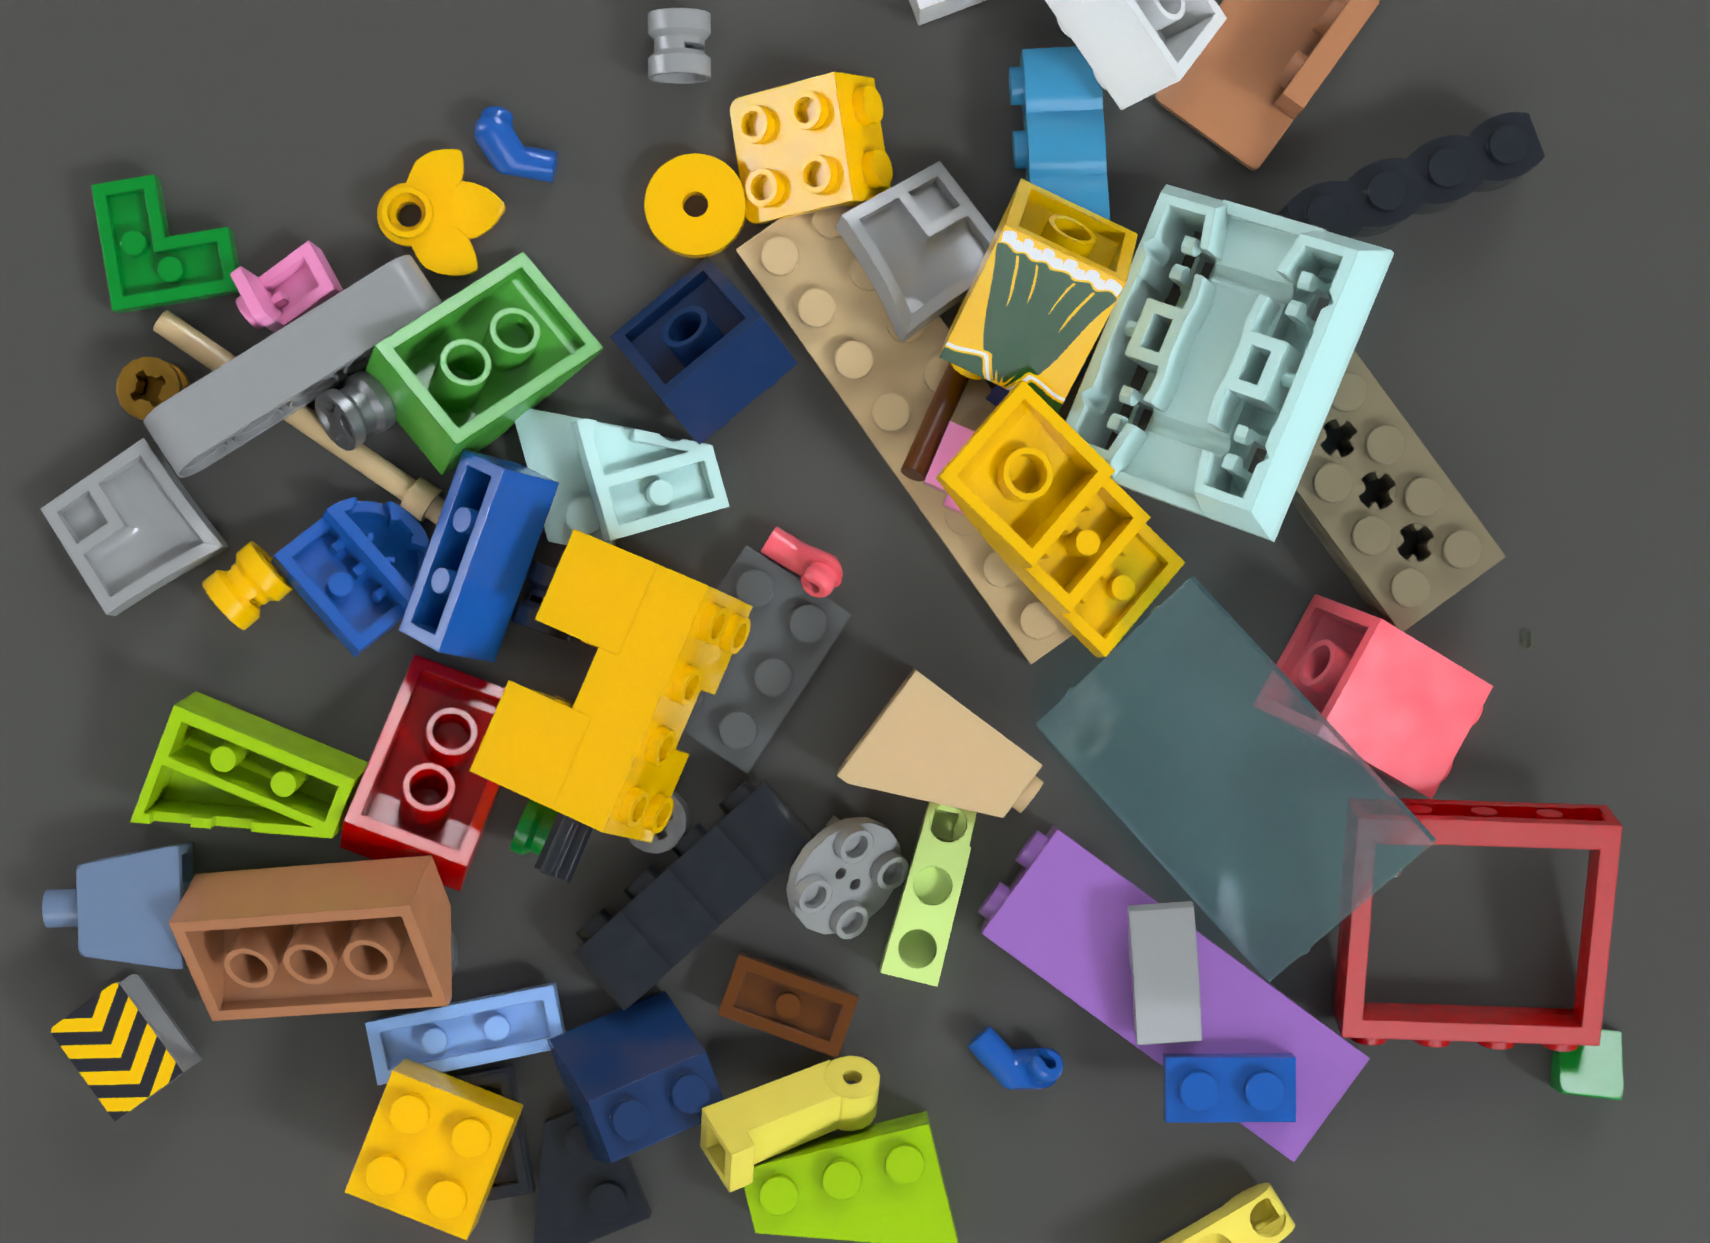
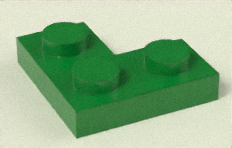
(146, 263)

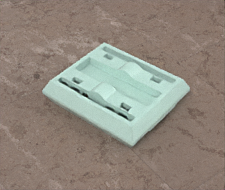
(1232, 359)

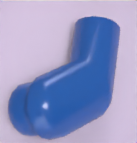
(506, 152)
(1016, 1067)

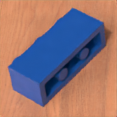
(478, 556)

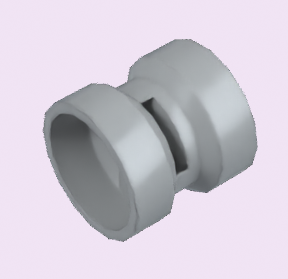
(679, 46)

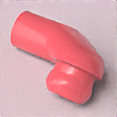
(818, 569)

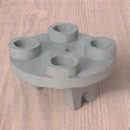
(845, 876)

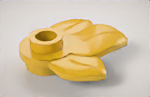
(450, 213)

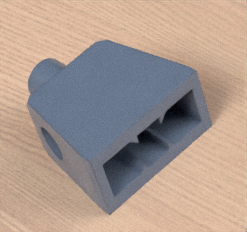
(126, 905)

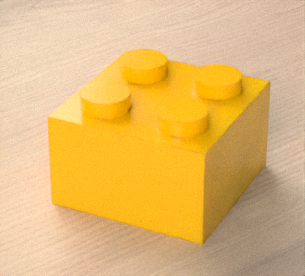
(434, 1148)

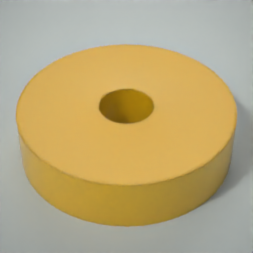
(688, 177)

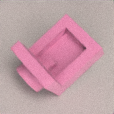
(286, 289)

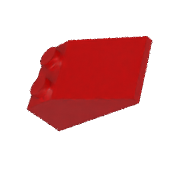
(419, 777)

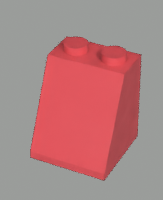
(1384, 692)

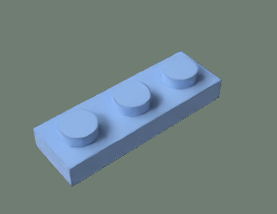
(467, 1031)

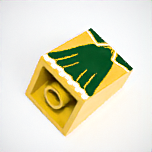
(1040, 295)

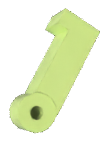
(930, 896)

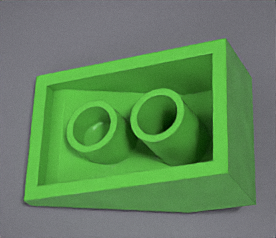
(481, 361)

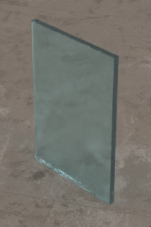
(1234, 780)

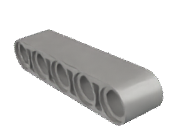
(288, 368)

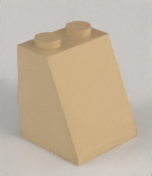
(941, 754)

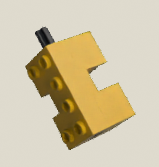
(615, 749)

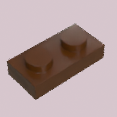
(788, 1004)

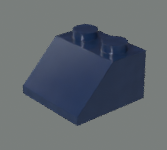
(704, 350)
(634, 1077)

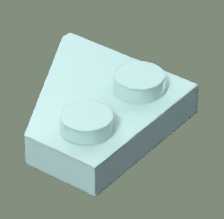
(553, 452)
(646, 478)

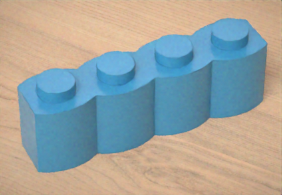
(1062, 126)

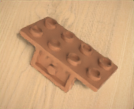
(1262, 71)

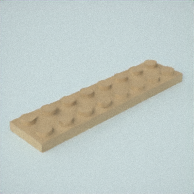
(888, 390)

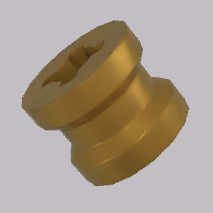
(163, 382)

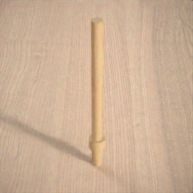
(417, 496)

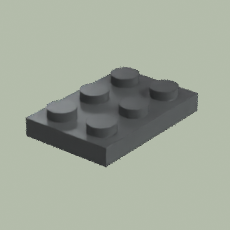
(781, 654)

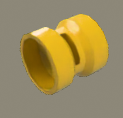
(246, 586)

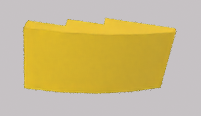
(1060, 519)

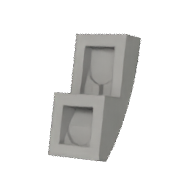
(1164, 973)

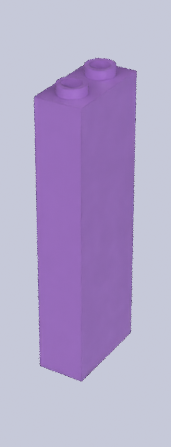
(1071, 928)

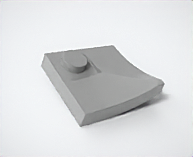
(918, 246)
(132, 527)

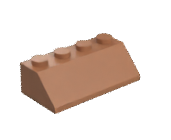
(318, 938)

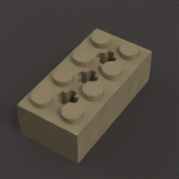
(1413, 497)

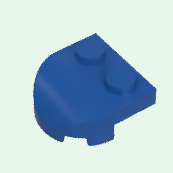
(357, 568)

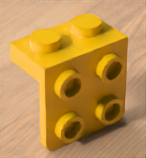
(810, 146)

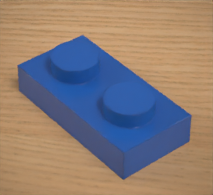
(1229, 1087)

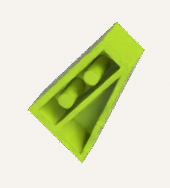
(245, 773)
(857, 1187)

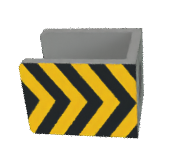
(125, 1045)

